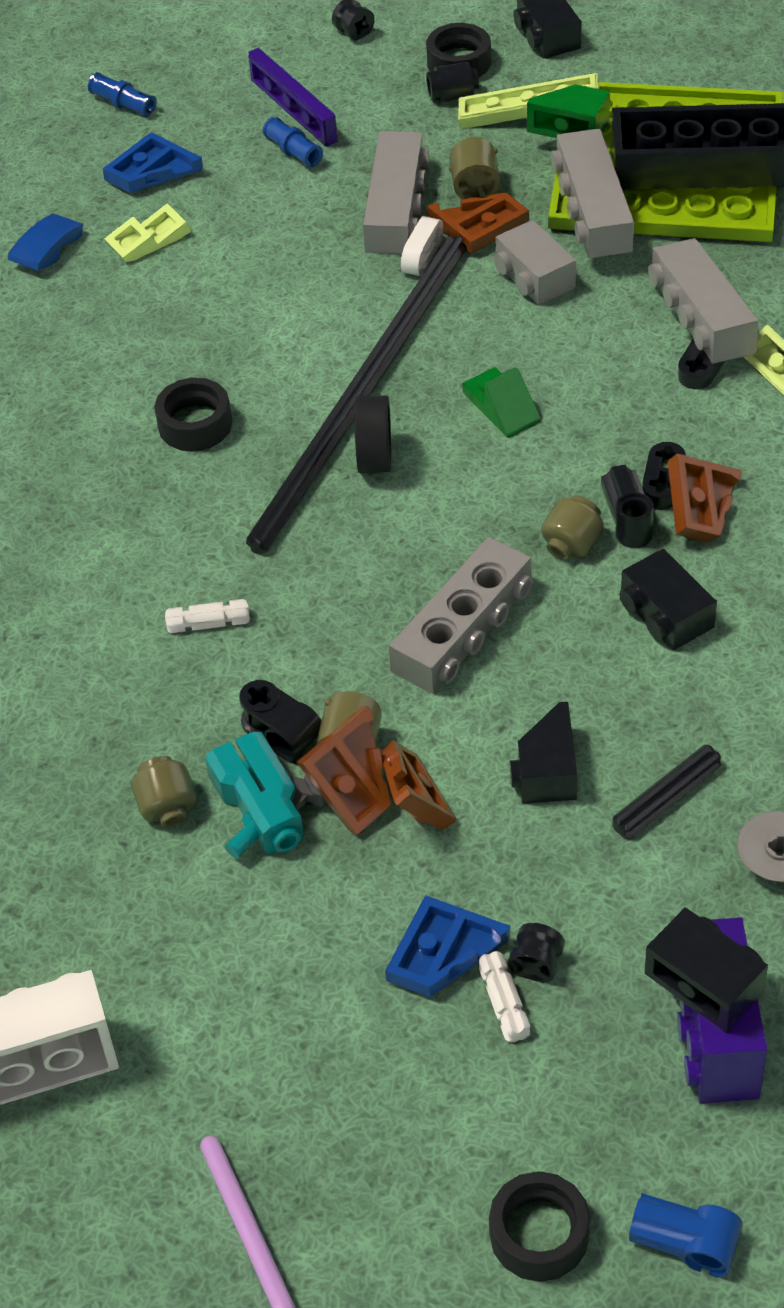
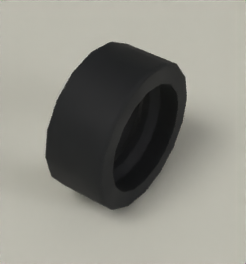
(459, 36)
(199, 434)
(373, 434)
(535, 1264)

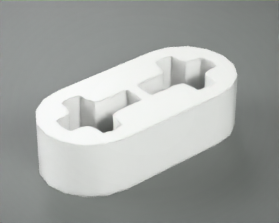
(421, 246)

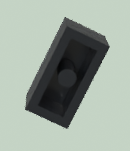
(549, 26)
(667, 599)
(706, 968)

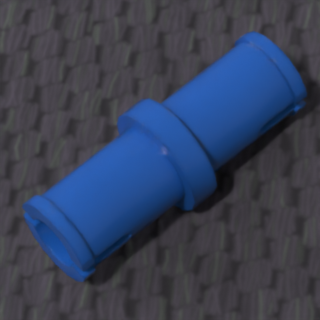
(121, 94)
(292, 141)

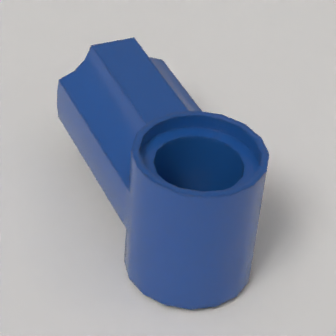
(699, 1236)

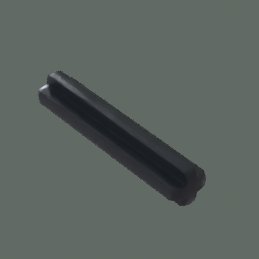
(666, 791)

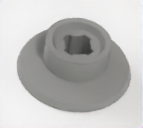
(754, 845)

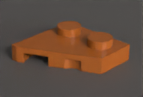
(481, 218)
(700, 496)
(349, 772)
(414, 788)

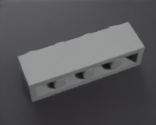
(394, 191)
(593, 193)
(704, 300)

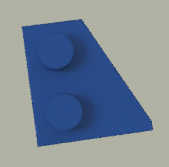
(151, 163)
(442, 946)

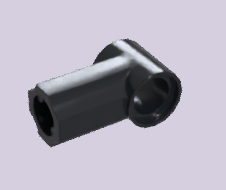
(629, 506)

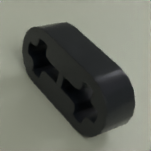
(689, 362)
(657, 474)

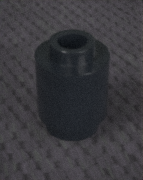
(452, 81)

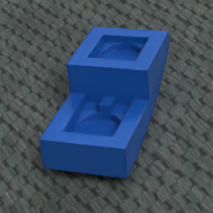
(43, 241)

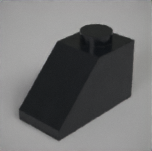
(547, 760)

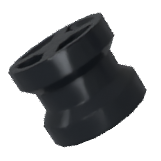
(353, 19)
(536, 952)

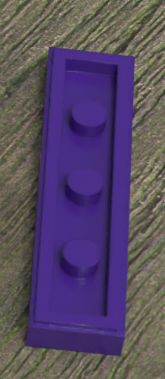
(293, 97)

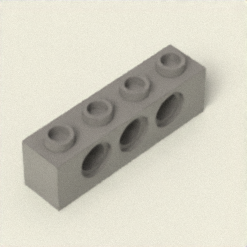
(461, 615)

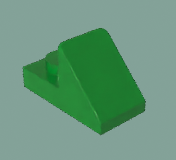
(503, 400)

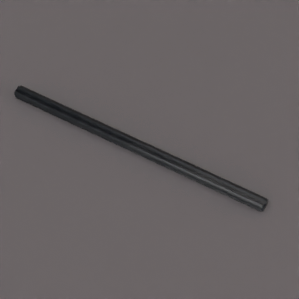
(363, 384)

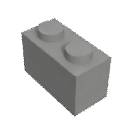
(535, 262)

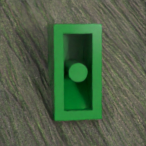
(568, 111)

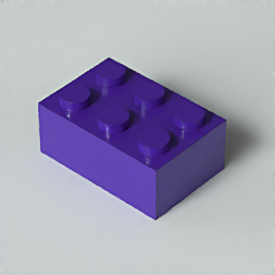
(723, 1063)

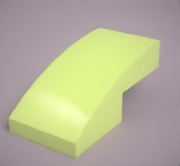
(137, 240)

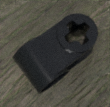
(281, 719)

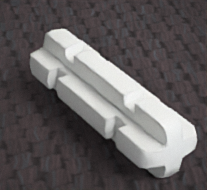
(207, 616)
(504, 997)

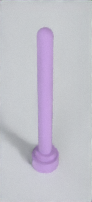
(245, 1224)

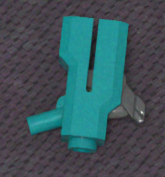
(262, 793)

